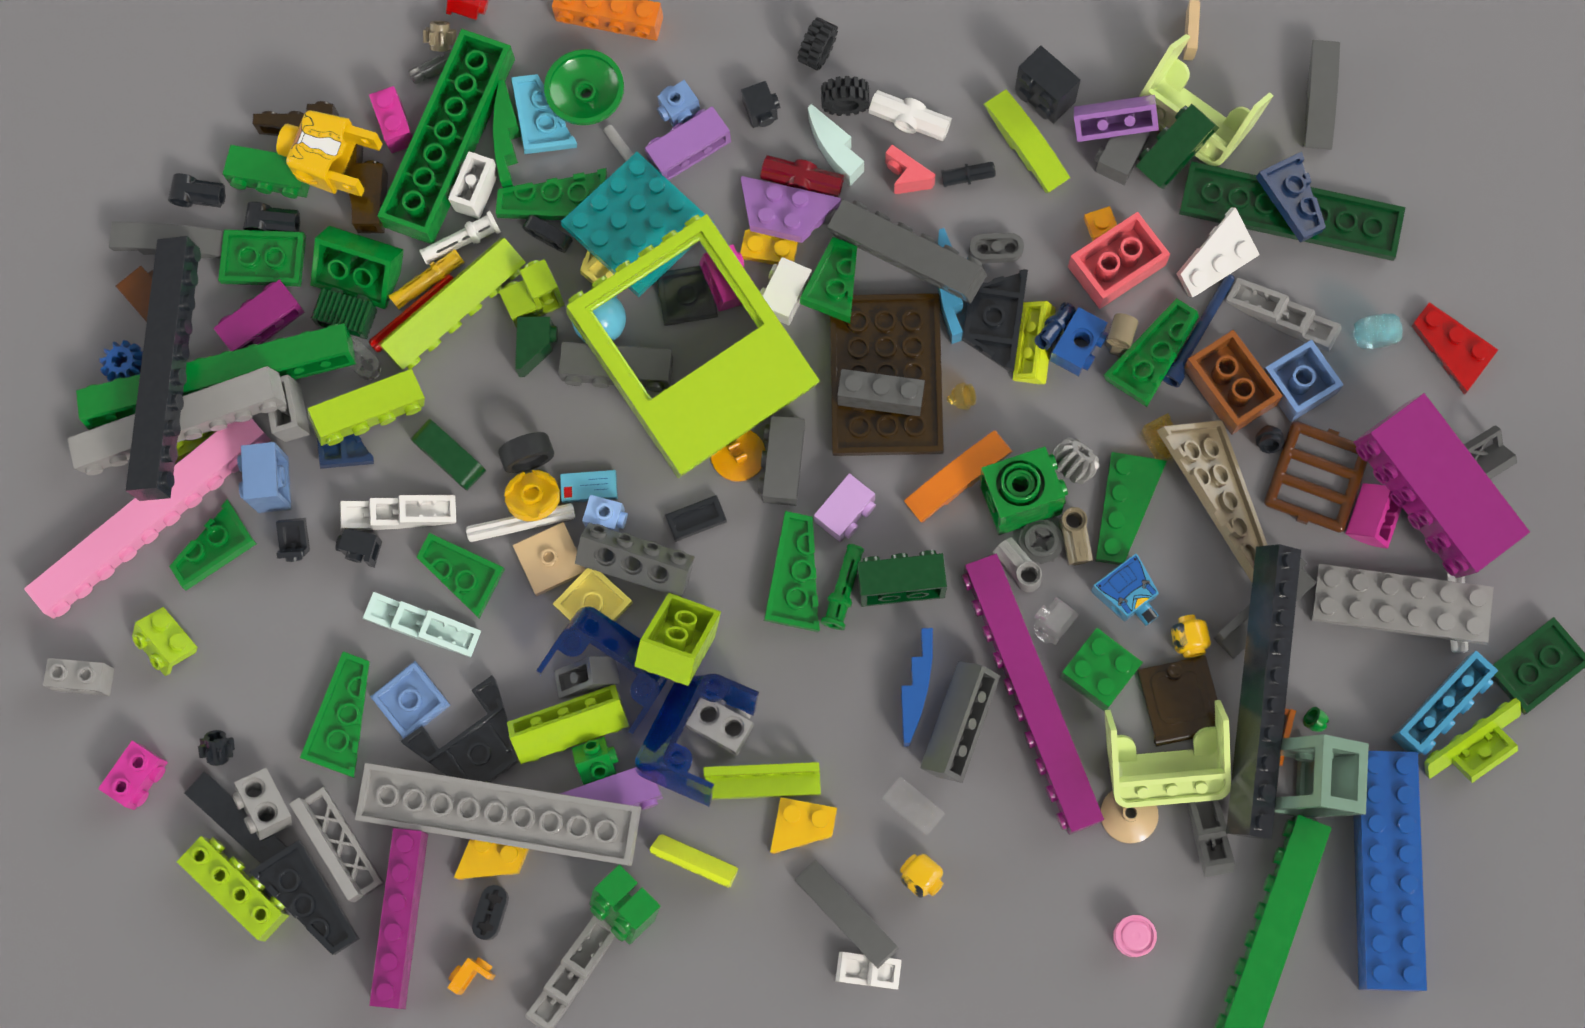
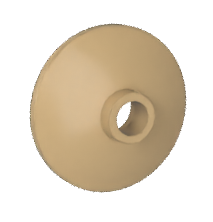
(1124, 828)

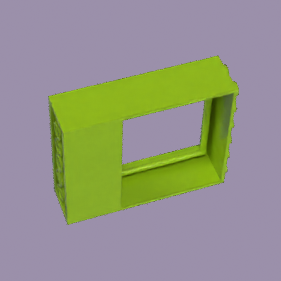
(725, 393)

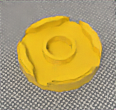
(532, 495)

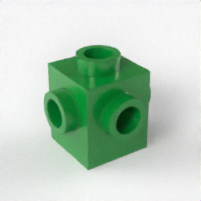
(595, 760)

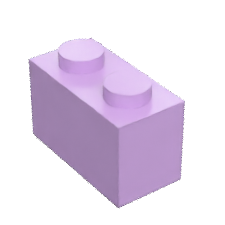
(845, 508)

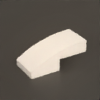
(860, 970)

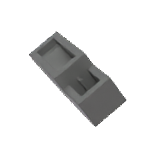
(1211, 837)

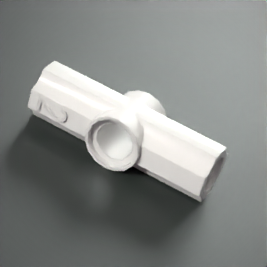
(910, 115)

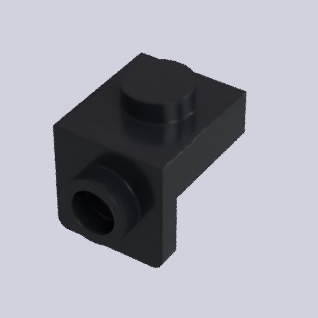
(292, 539)

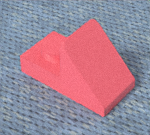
(914, 175)

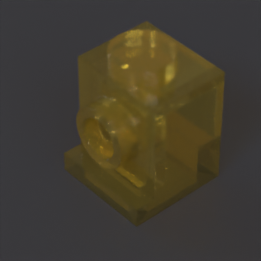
(1154, 440)

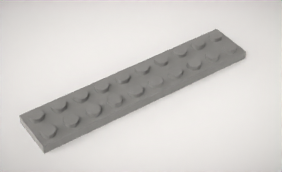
(499, 814)

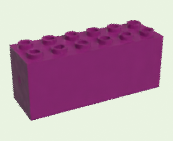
(1440, 487)

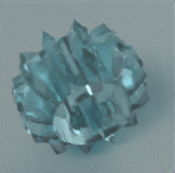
(1378, 331)

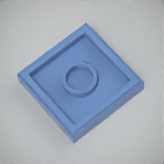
(410, 700)

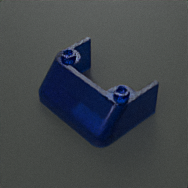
(617, 642)
(666, 761)

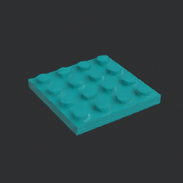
(628, 215)

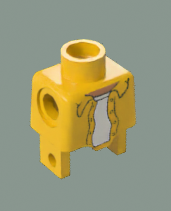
(321, 150)

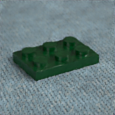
(1539, 665)

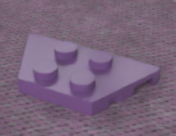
(784, 209)

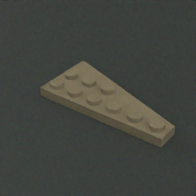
(1215, 476)

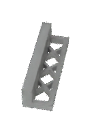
(327, 850)

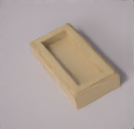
(1192, 29)

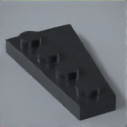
(304, 892)

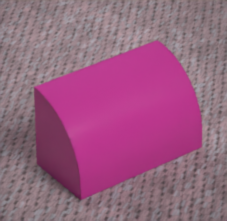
(1374, 516)

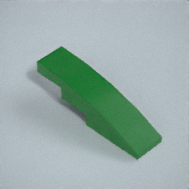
(504, 130)

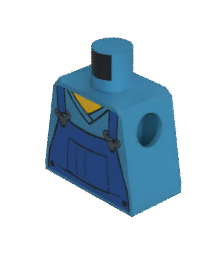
(1128, 591)

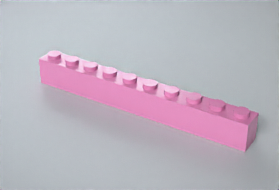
(142, 520)

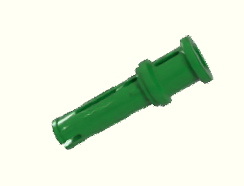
(842, 600)

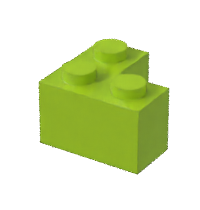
(534, 294)

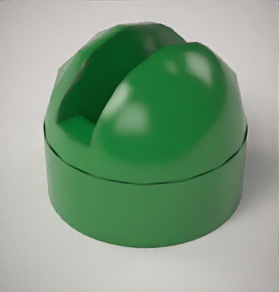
(1316, 719)

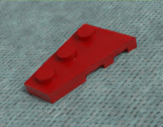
(1455, 345)

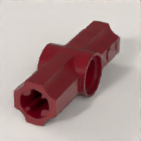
(802, 175)

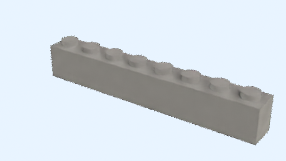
(202, 412)

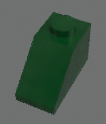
(533, 342)

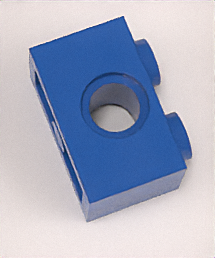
(1085, 327)

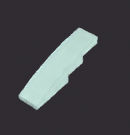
(421, 624)

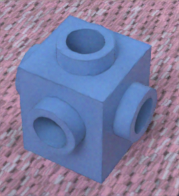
(677, 103)

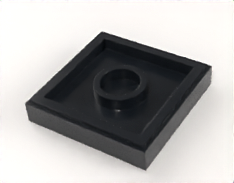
(685, 296)

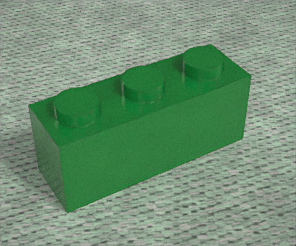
(262, 171)

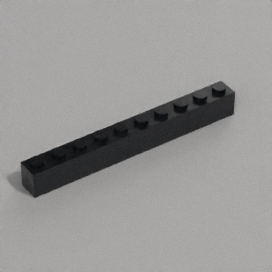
(163, 369)
(1263, 692)

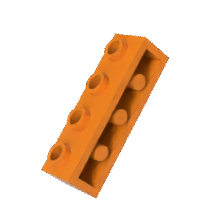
(624, 17)

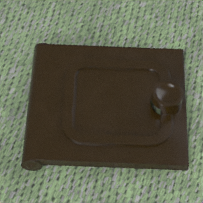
(1182, 704)

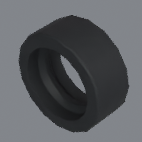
(526, 452)

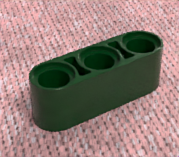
(448, 454)

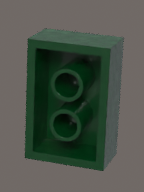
(902, 578)

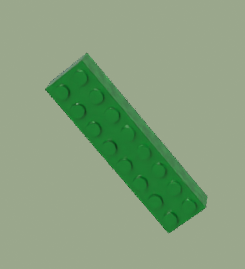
(445, 136)

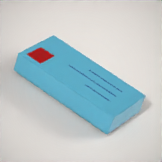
(579, 486)

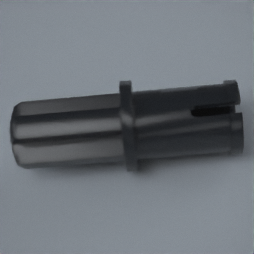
(968, 174)

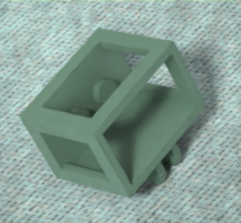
(1328, 777)

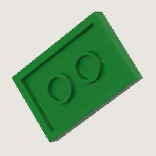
(262, 257)

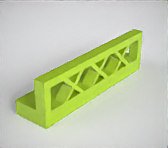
(764, 780)

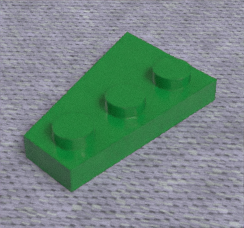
(461, 571)

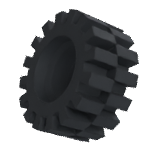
(817, 43)
(845, 96)

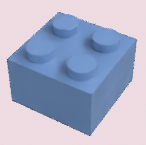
(1303, 380)
(264, 477)

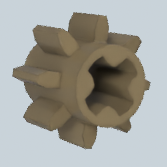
(439, 36)

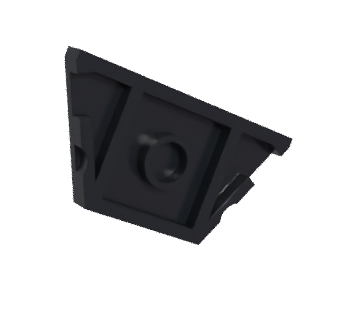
(995, 319)

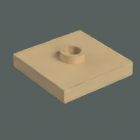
(549, 558)

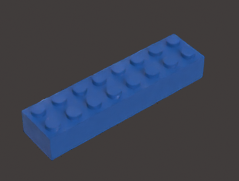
(1390, 877)

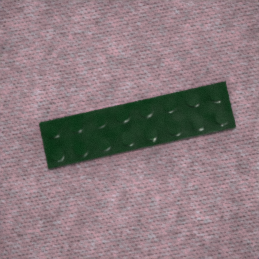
(1350, 221)

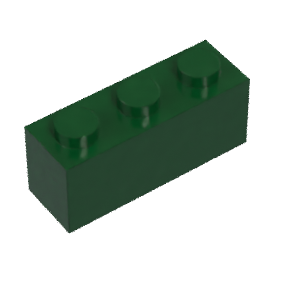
(1176, 145)

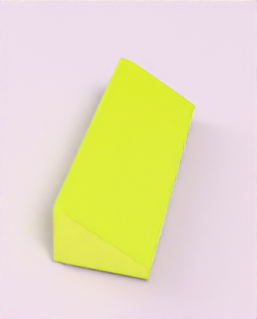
(1030, 360)
(694, 860)

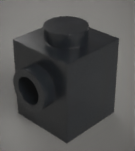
(760, 104)

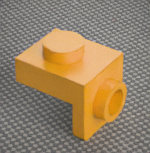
(462, 976)

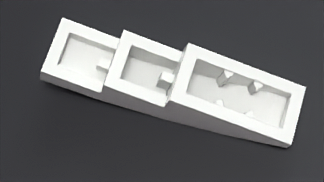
(398, 513)

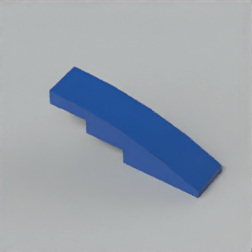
(914, 695)

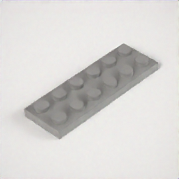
(1403, 604)

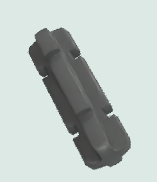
(429, 68)

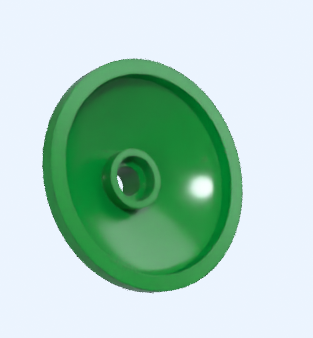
(579, 74)

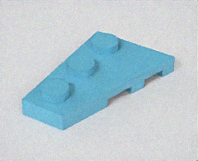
(537, 123)

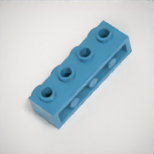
(1445, 703)

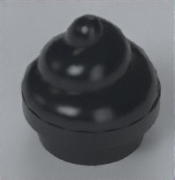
(1269, 439)

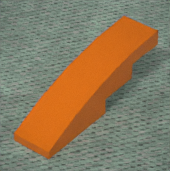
(957, 476)

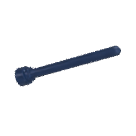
(1176, 372)

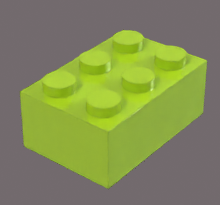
(677, 639)

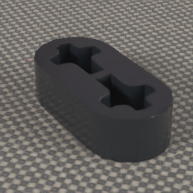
(547, 233)
(484, 909)

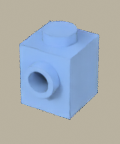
(605, 512)

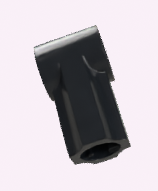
(188, 191)
(265, 218)

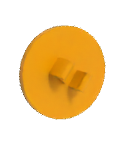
(740, 458)

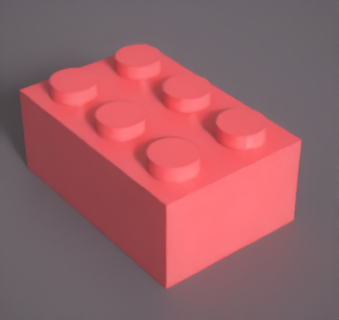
(1118, 260)

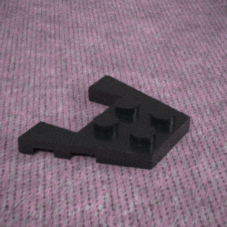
(479, 751)

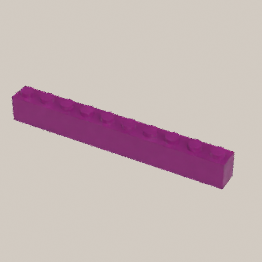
(1033, 695)

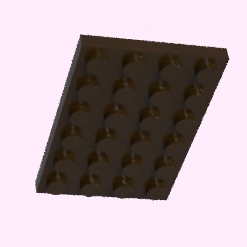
(890, 338)

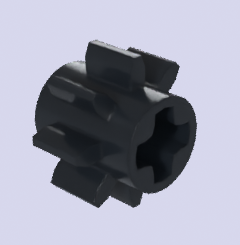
(216, 747)

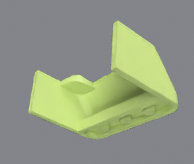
(1168, 87)
(1171, 775)

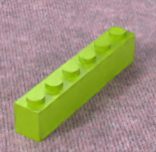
(452, 303)

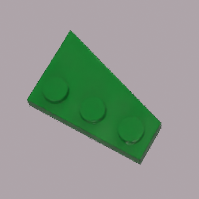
(833, 281)
(215, 547)

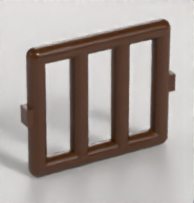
(1281, 477)

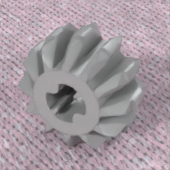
(1075, 460)

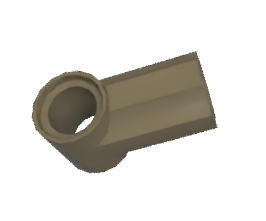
(1121, 333)
(1076, 539)

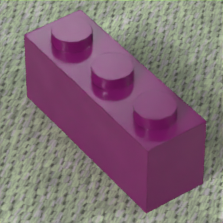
(259, 317)

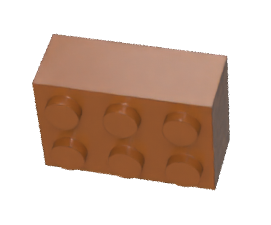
(1232, 382)

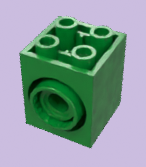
(1023, 490)

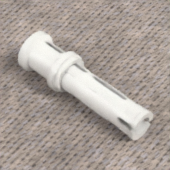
(472, 232)

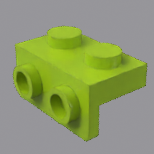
(162, 640)

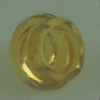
(962, 396)

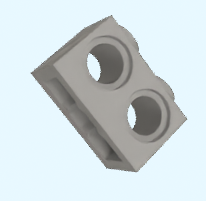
(78, 677)
(716, 730)
(267, 802)

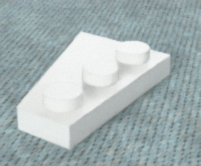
(1219, 256)

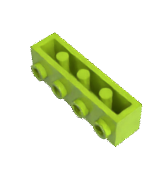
(366, 407)
(567, 724)
(233, 888)

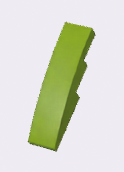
(1026, 140)

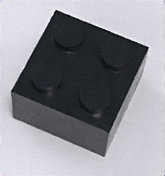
(1046, 84)

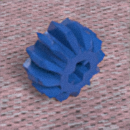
(115, 361)

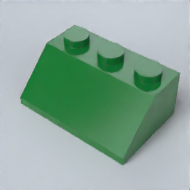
(356, 265)

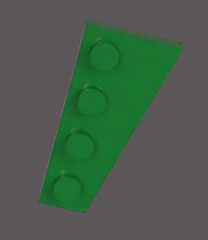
(548, 199)
(1152, 354)
(1126, 499)
(792, 589)
(338, 724)

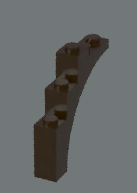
(370, 173)

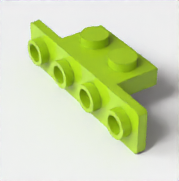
(1480, 747)

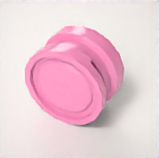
(1134, 936)

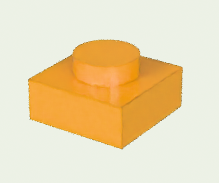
(1099, 222)

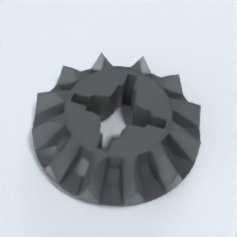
(1045, 530)

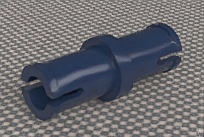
(1055, 326)

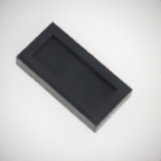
(696, 518)

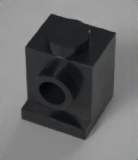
(359, 546)

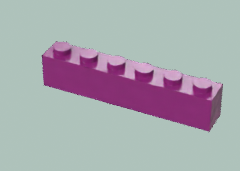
(399, 919)

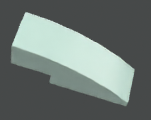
(835, 146)

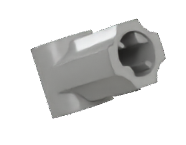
(1017, 563)

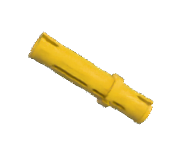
(426, 279)

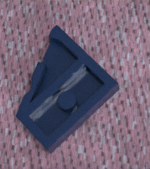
(346, 453)

